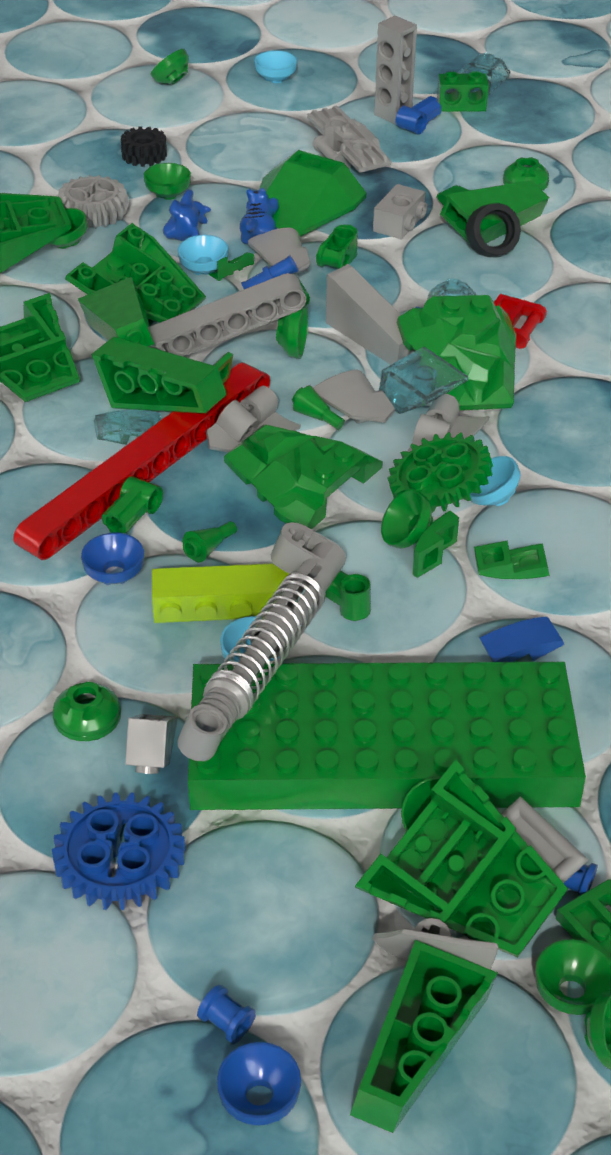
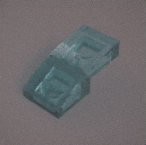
(120, 425)

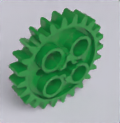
(443, 469)

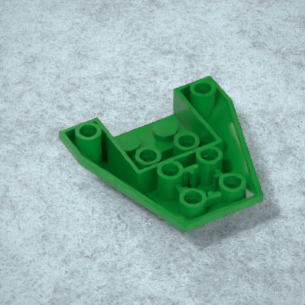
(311, 191)
(158, 278)

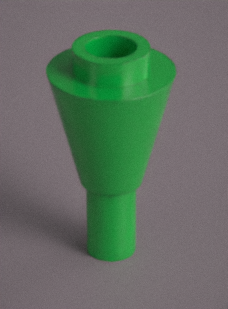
(309, 403)
(202, 542)

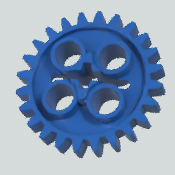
(93, 838)

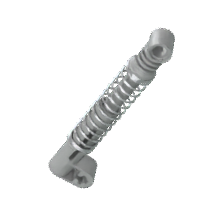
(228, 695)

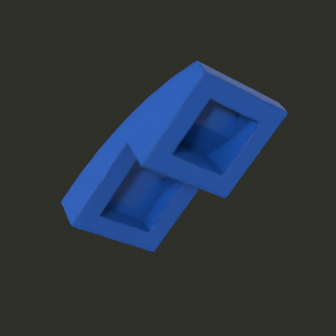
(521, 638)

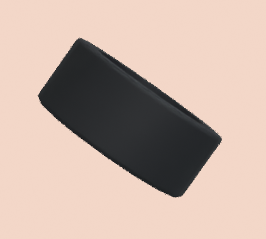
(512, 224)

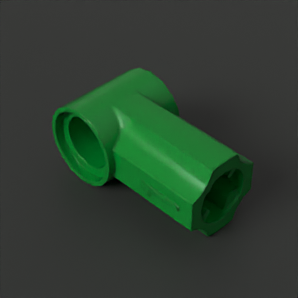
(134, 501)
(352, 595)

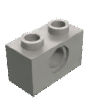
(399, 211)

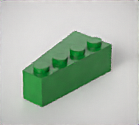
(156, 379)
(424, 1022)

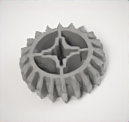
(98, 197)

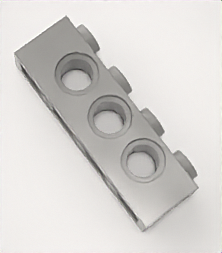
(394, 66)

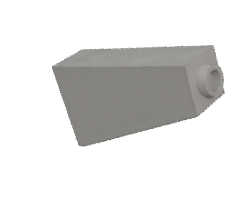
(363, 315)

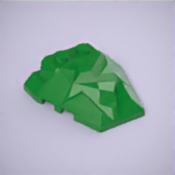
(473, 339)
(298, 470)

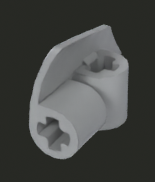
(278, 245)
(355, 397)
(244, 418)
(444, 418)
(438, 935)

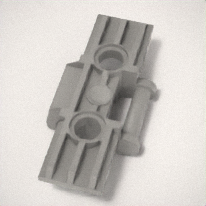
(353, 139)

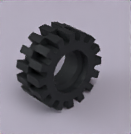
(143, 146)

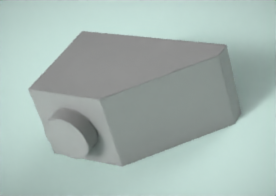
(150, 742)

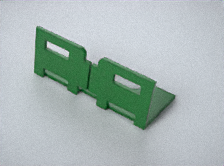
(227, 267)

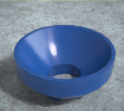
(112, 551)
(259, 1066)

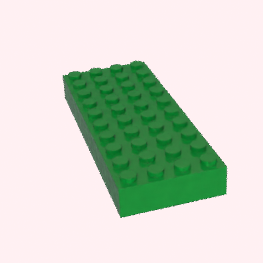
(380, 728)

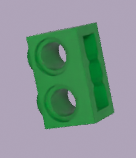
(462, 99)

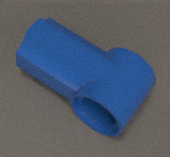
(416, 117)

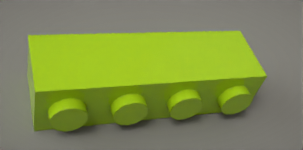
(213, 592)

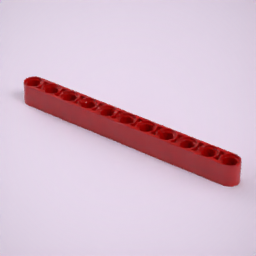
(144, 458)

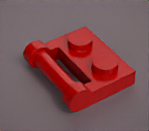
(515, 309)

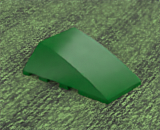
(36, 352)
(467, 869)

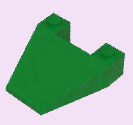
(28, 225)

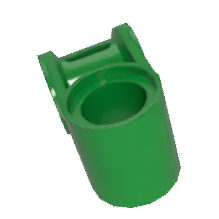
(339, 247)

